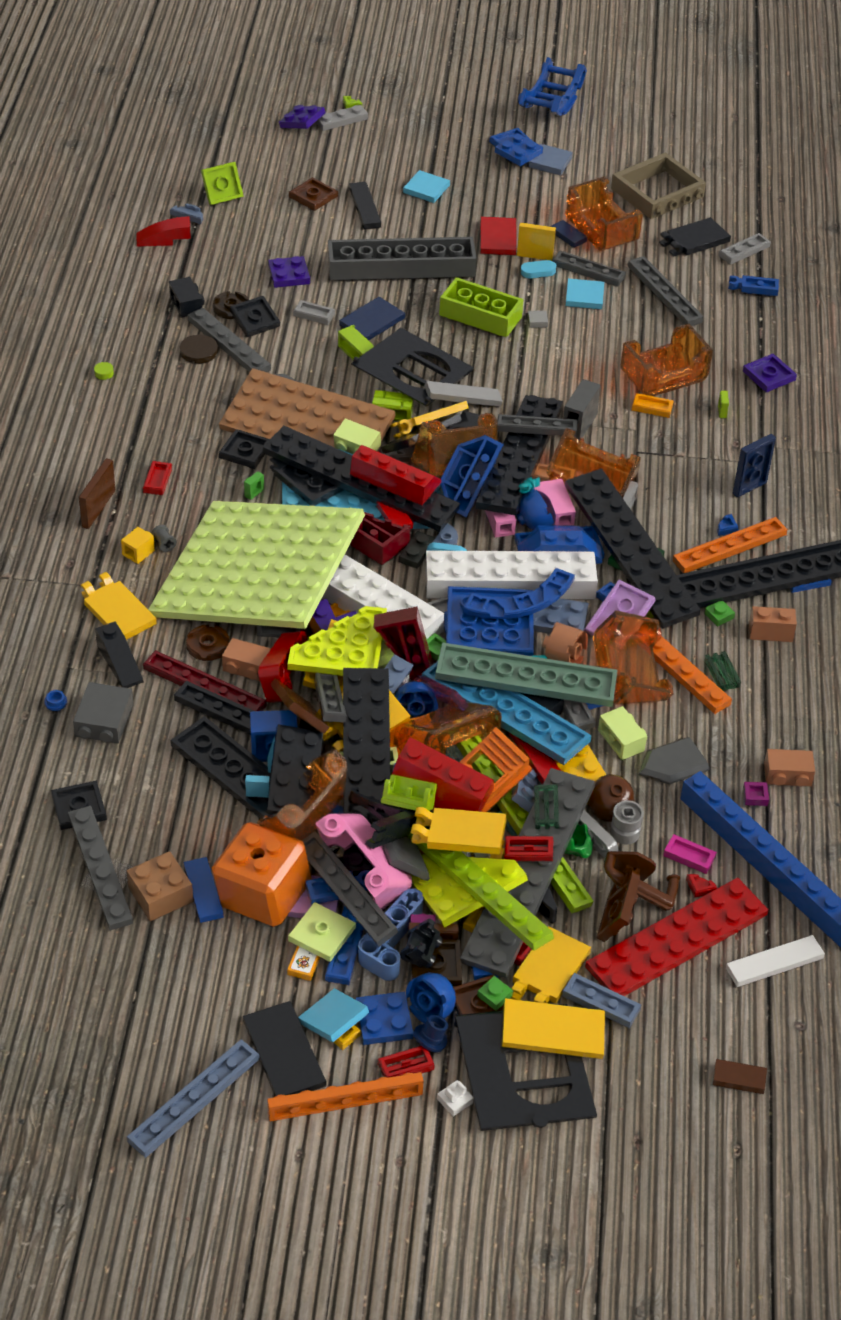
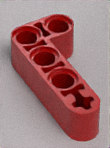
(276, 664)

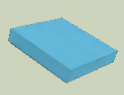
(426, 186)
(585, 293)
(333, 1015)

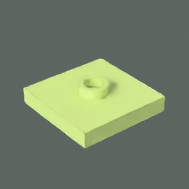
(322, 931)

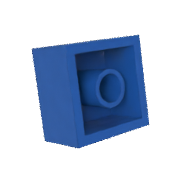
(264, 729)

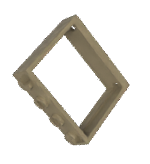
(623, 185)

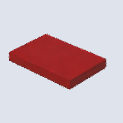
(498, 236)

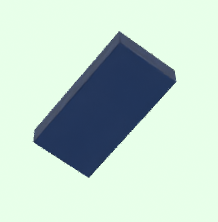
(569, 234)

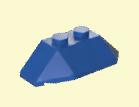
(469, 470)
(561, 539)

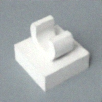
(455, 1098)

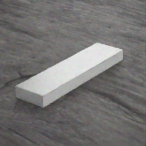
(775, 961)

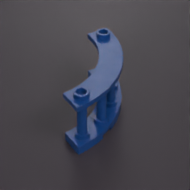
(557, 104)

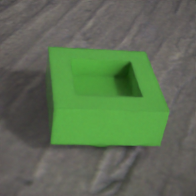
(254, 485)
(719, 613)
(435, 643)
(494, 993)

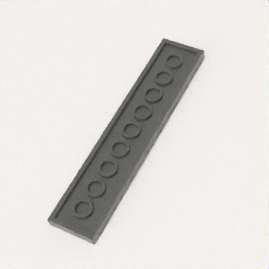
(494, 945)

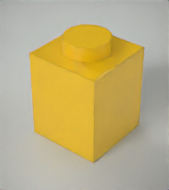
(137, 545)

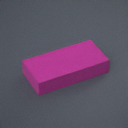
(689, 854)

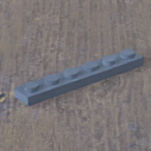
(192, 1098)

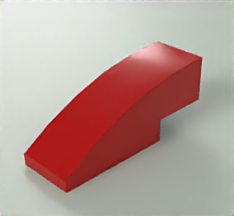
(164, 232)

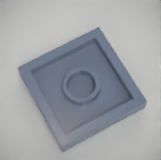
(551, 160)

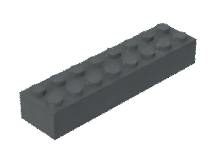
(401, 258)

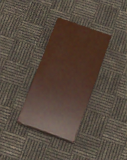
(299, 706)

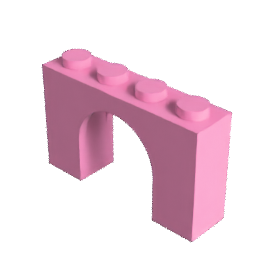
(558, 505)

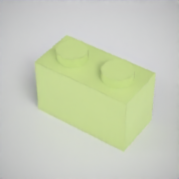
(353, 435)
(622, 733)

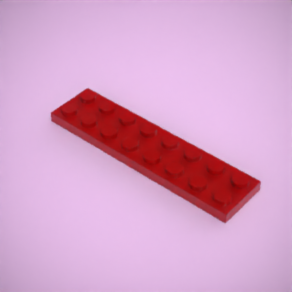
(677, 938)

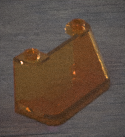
(437, 444)
(578, 458)
(627, 645)
(449, 726)
(329, 782)

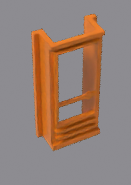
(504, 756)

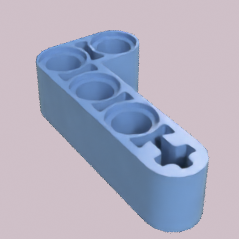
(400, 915)

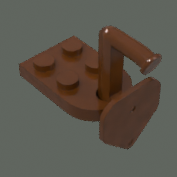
(628, 873)

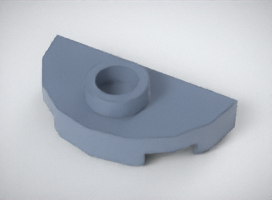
(188, 210)
(447, 536)

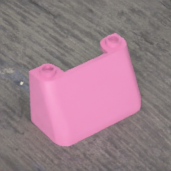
(383, 881)

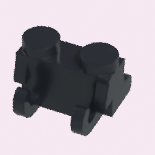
(421, 944)

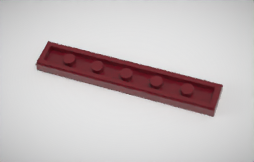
(180, 672)

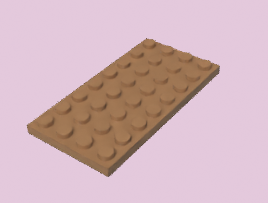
(272, 401)

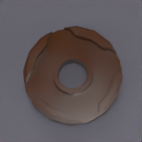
(210, 651)

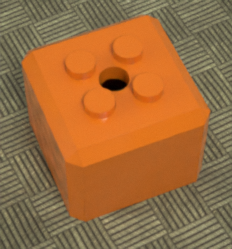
(261, 874)

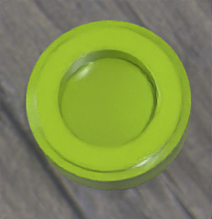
(103, 370)

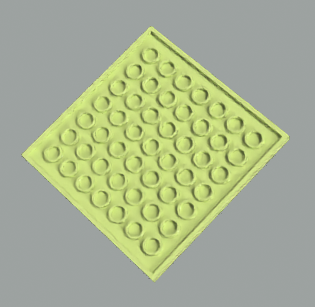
(257, 564)

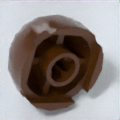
(607, 793)

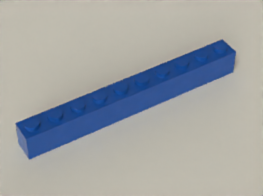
(764, 853)

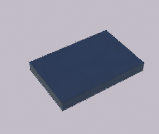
(373, 318)
(754, 465)

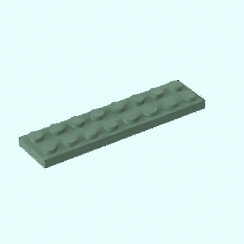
(526, 674)

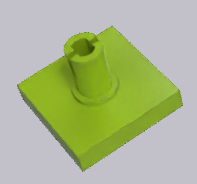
(222, 183)

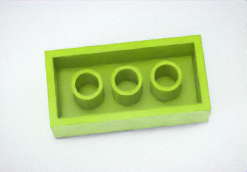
(481, 307)

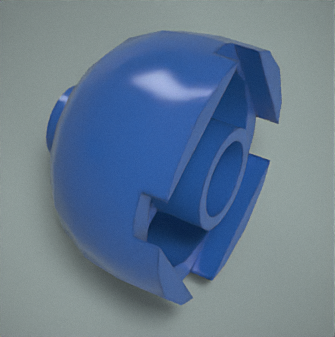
(533, 511)
(416, 699)
(431, 996)

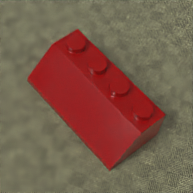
(393, 475)
(457, 784)

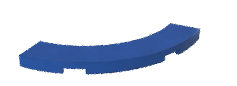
(522, 604)

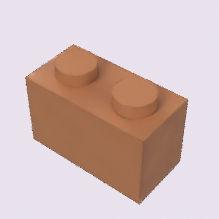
(772, 624)
(243, 658)
(789, 767)

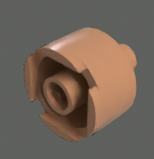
(565, 643)

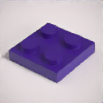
(302, 117)
(289, 271)
(769, 372)

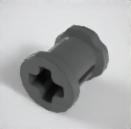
(162, 536)

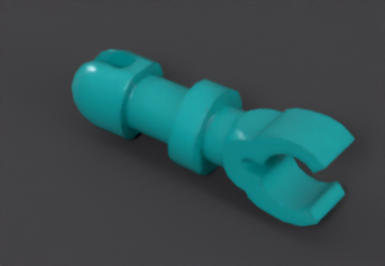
(529, 484)

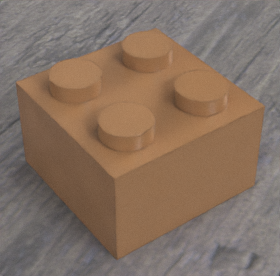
(160, 886)

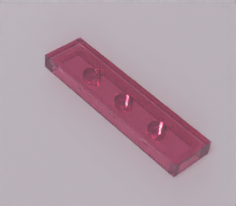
(444, 693)

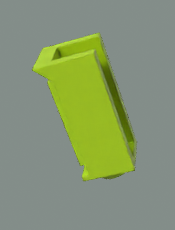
(353, 342)

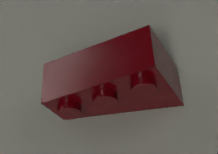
(380, 538)
(405, 637)

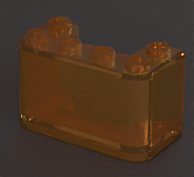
(599, 217)
(668, 366)

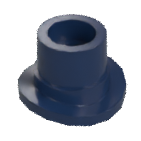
(432, 1033)

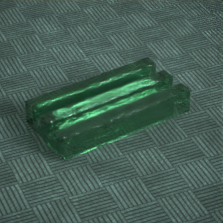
(729, 674)
(547, 822)

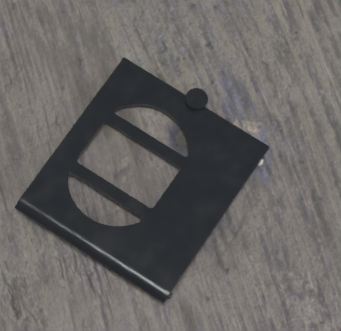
(401, 344)
(495, 1093)

